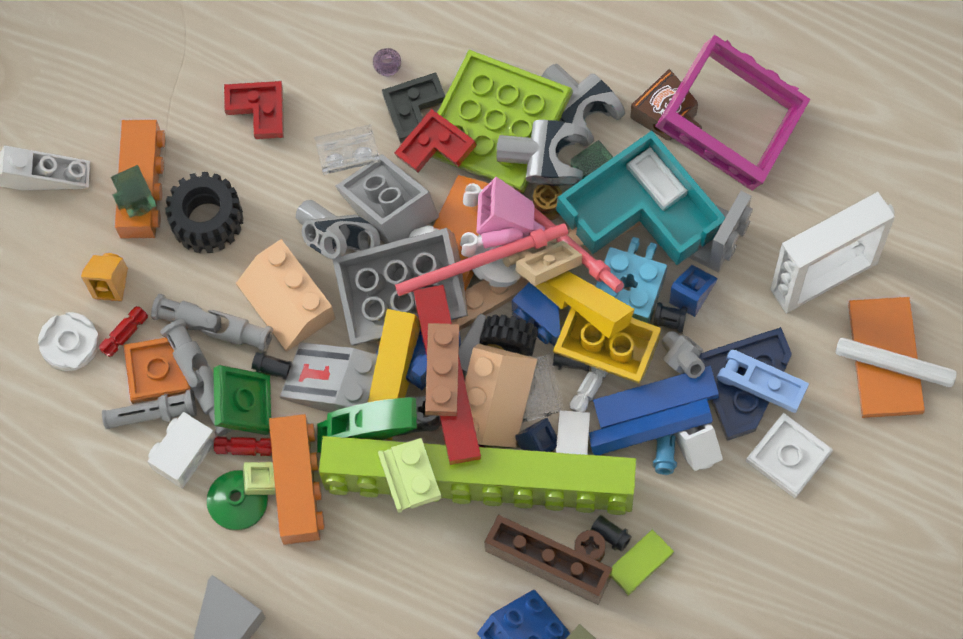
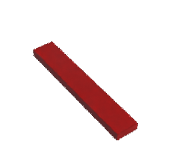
(457, 430)

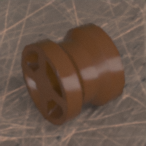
(593, 538)

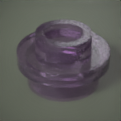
(390, 68)

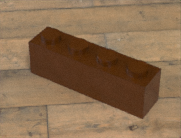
(548, 559)

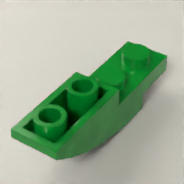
(370, 420)

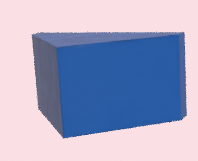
(691, 289)

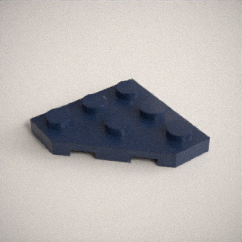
(736, 408)

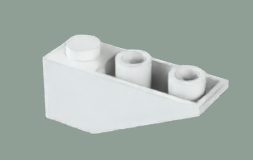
(41, 171)

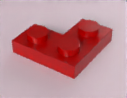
(261, 100)
(434, 135)

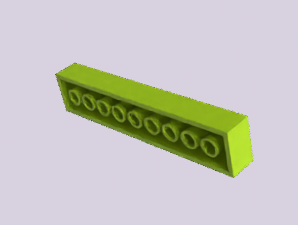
(495, 479)

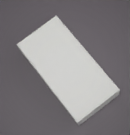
(656, 179)
(573, 432)

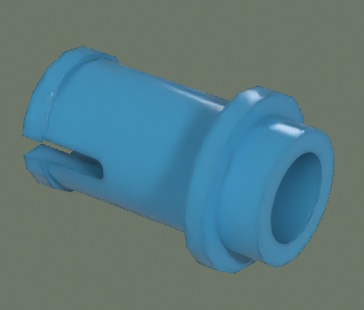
(665, 450)

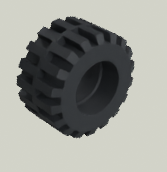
(202, 191)

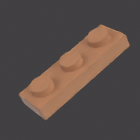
(442, 369)

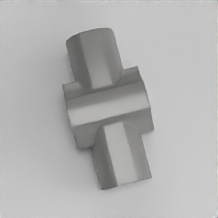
(683, 354)

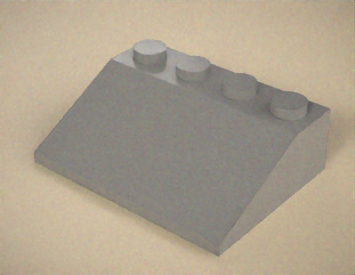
(370, 276)

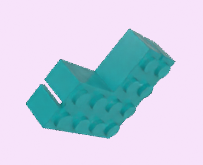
(614, 201)

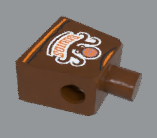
(653, 102)

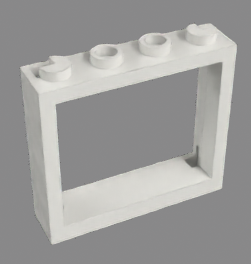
(865, 221)

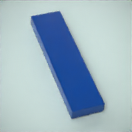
(655, 397)
(650, 427)

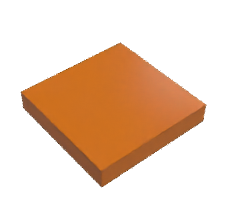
(153, 371)

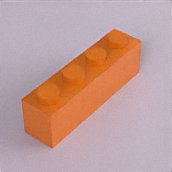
(141, 147)
(294, 479)

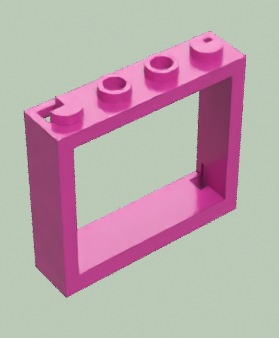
(712, 149)

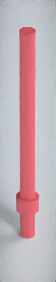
(535, 239)
(597, 268)

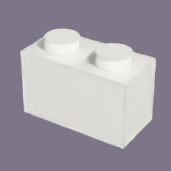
(181, 449)

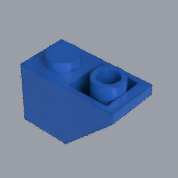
(539, 310)

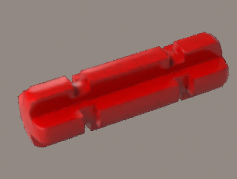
(123, 331)
(242, 446)

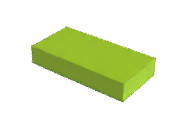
(641, 562)

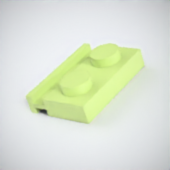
(409, 475)

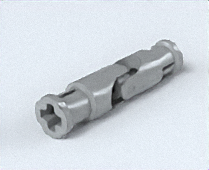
(238, 332)
(189, 355)

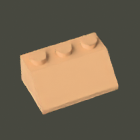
(285, 295)
(498, 393)

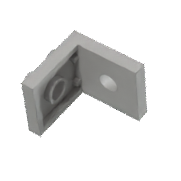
(723, 244)

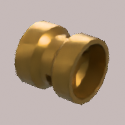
(547, 205)

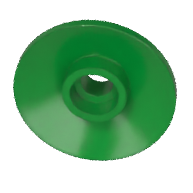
(234, 514)

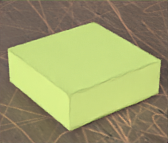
(259, 478)

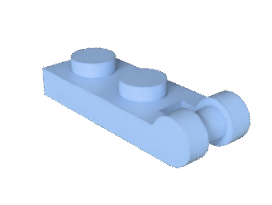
(763, 381)

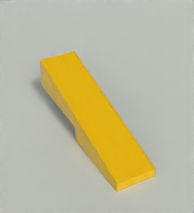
(592, 303)
(394, 356)

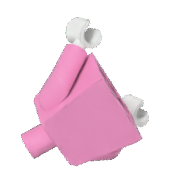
(501, 217)

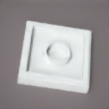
(789, 455)

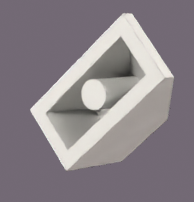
(699, 446)

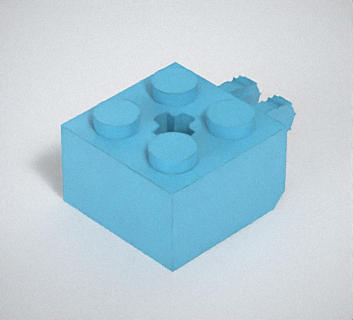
(640, 274)

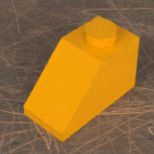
(105, 277)

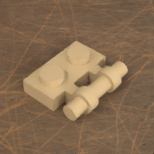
(545, 262)

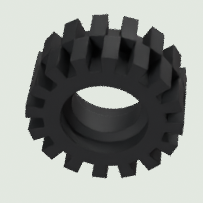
(510, 334)

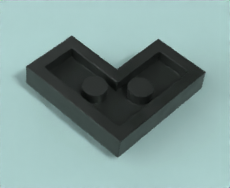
(407, 100)

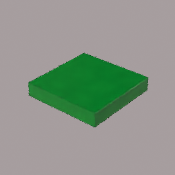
(242, 400)

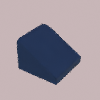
(538, 437)

